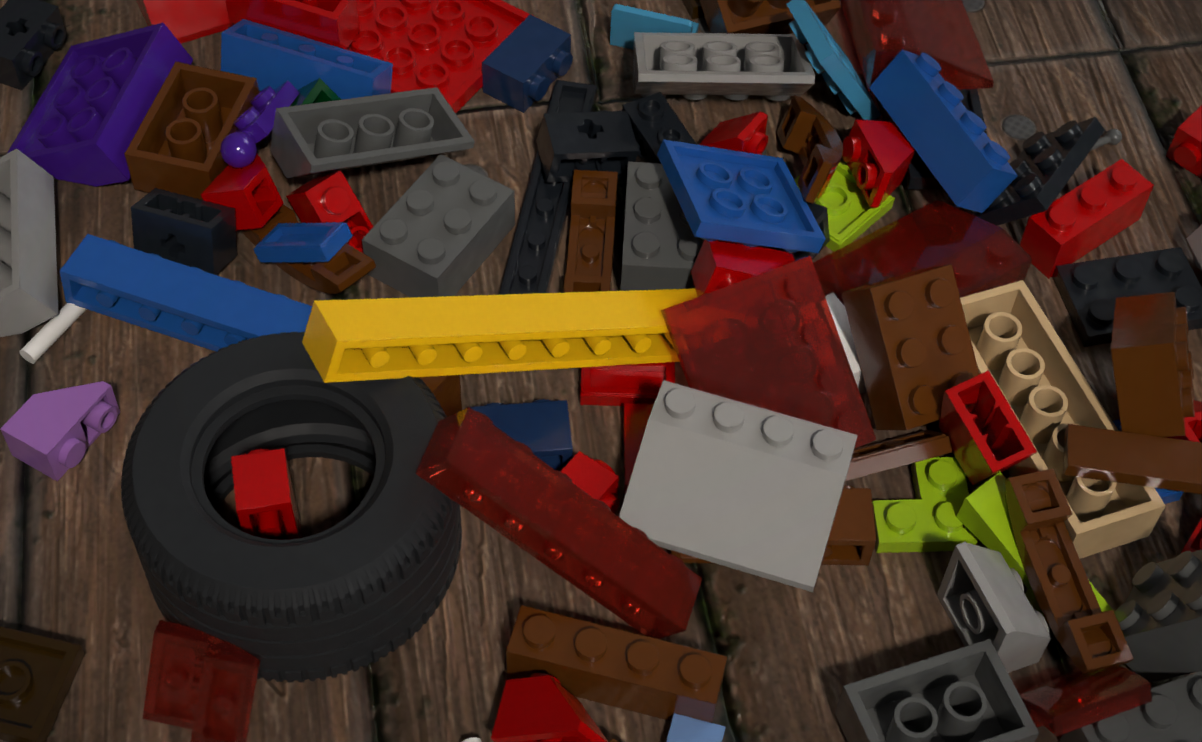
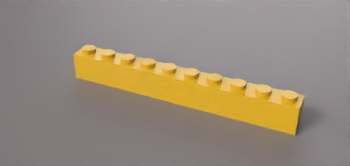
(488, 333)

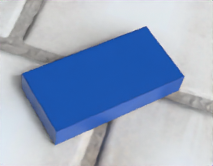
(303, 242)

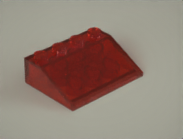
(918, 26)
(929, 237)
(771, 348)

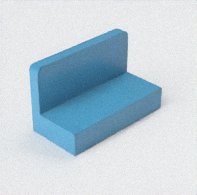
(627, 20)

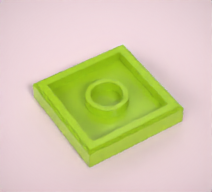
(847, 208)

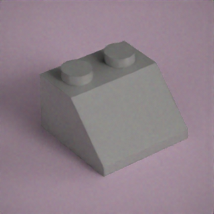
(989, 603)

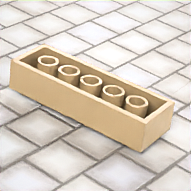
(1046, 395)

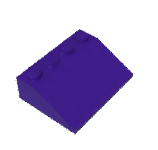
(99, 104)

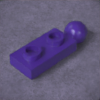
(254, 124)

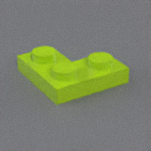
(930, 519)

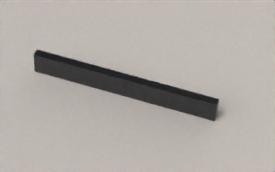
(544, 208)

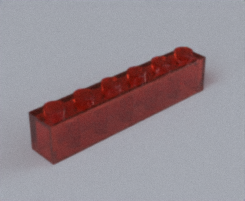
(559, 524)

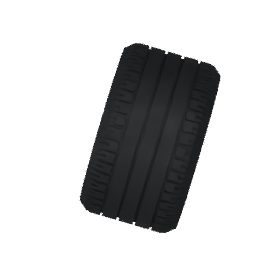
(310, 600)

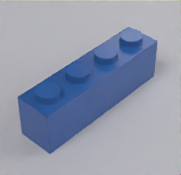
(282, 56)
(943, 131)

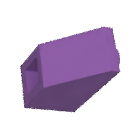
(59, 426)

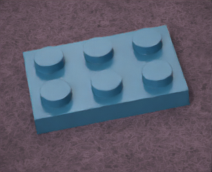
(829, 57)

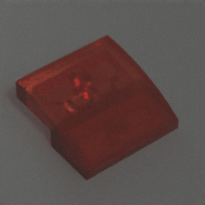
(200, 684)
(1085, 698)

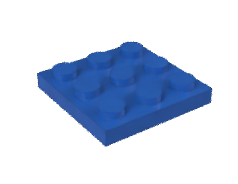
(740, 197)

